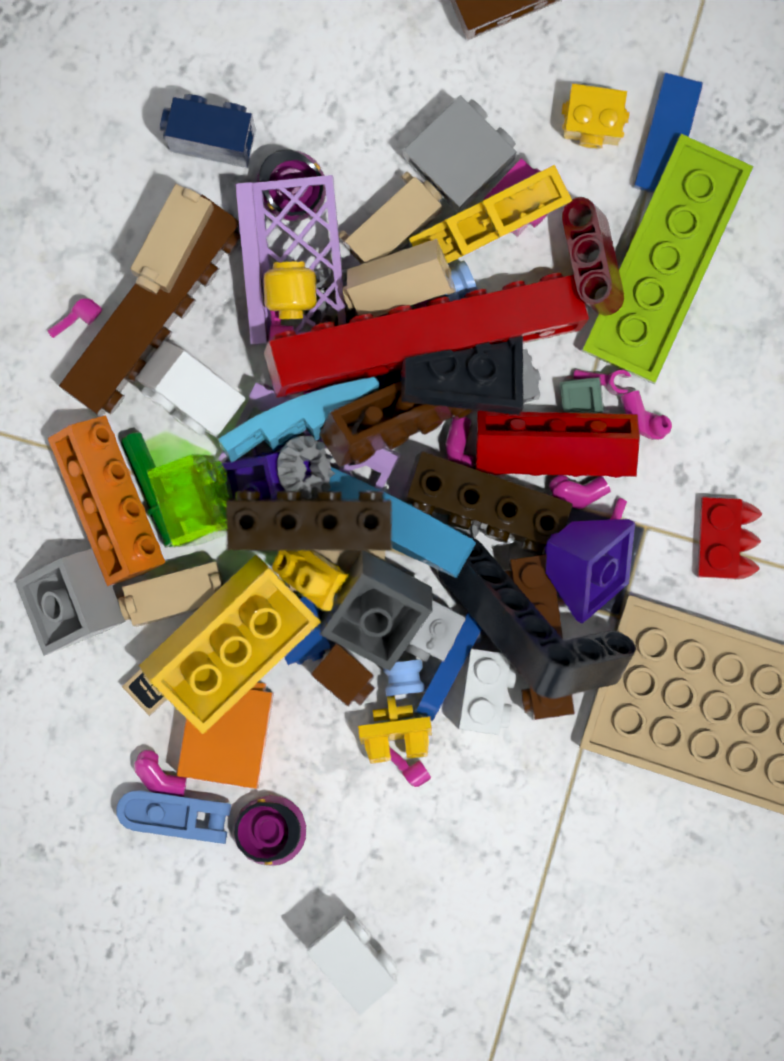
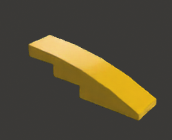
(498, 215)

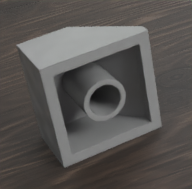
(69, 601)

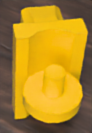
(310, 575)
(377, 736)

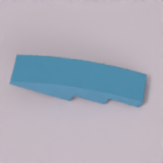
(415, 531)

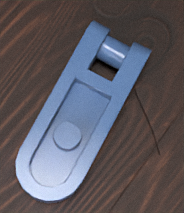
(172, 815)

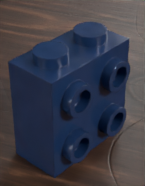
(209, 130)

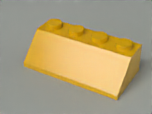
(229, 644)

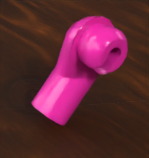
(650, 424)
(456, 442)
(579, 494)
(154, 778)

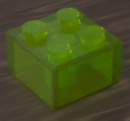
(191, 498)

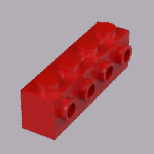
(557, 444)

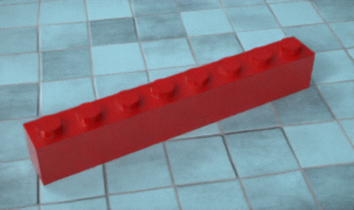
(380, 344)

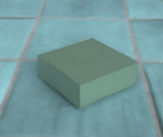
(582, 396)

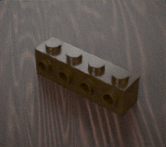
(485, 502)
(309, 523)

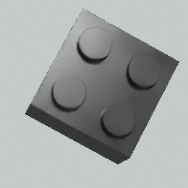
(377, 611)

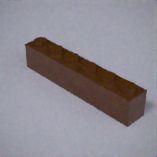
(144, 319)

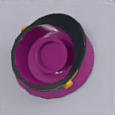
(291, 165)
(270, 830)

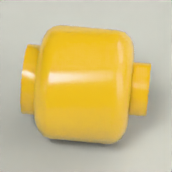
(290, 289)

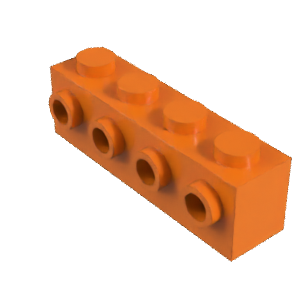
(106, 500)

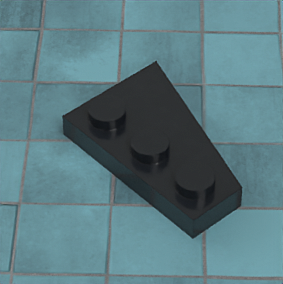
(471, 379)

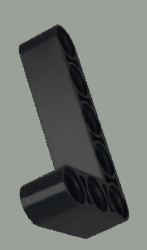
(528, 640)

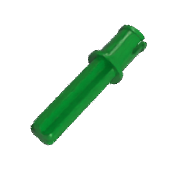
(141, 461)

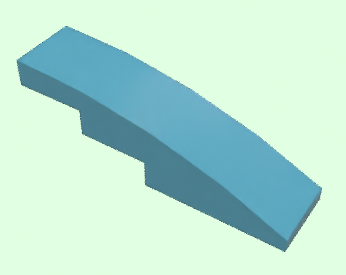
(293, 417)

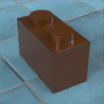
(344, 677)

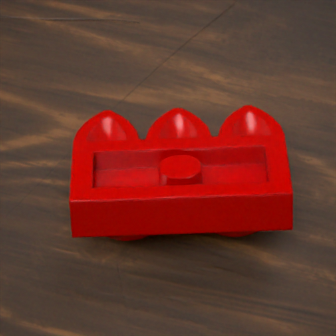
(723, 538)

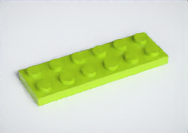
(669, 257)

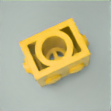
(595, 116)

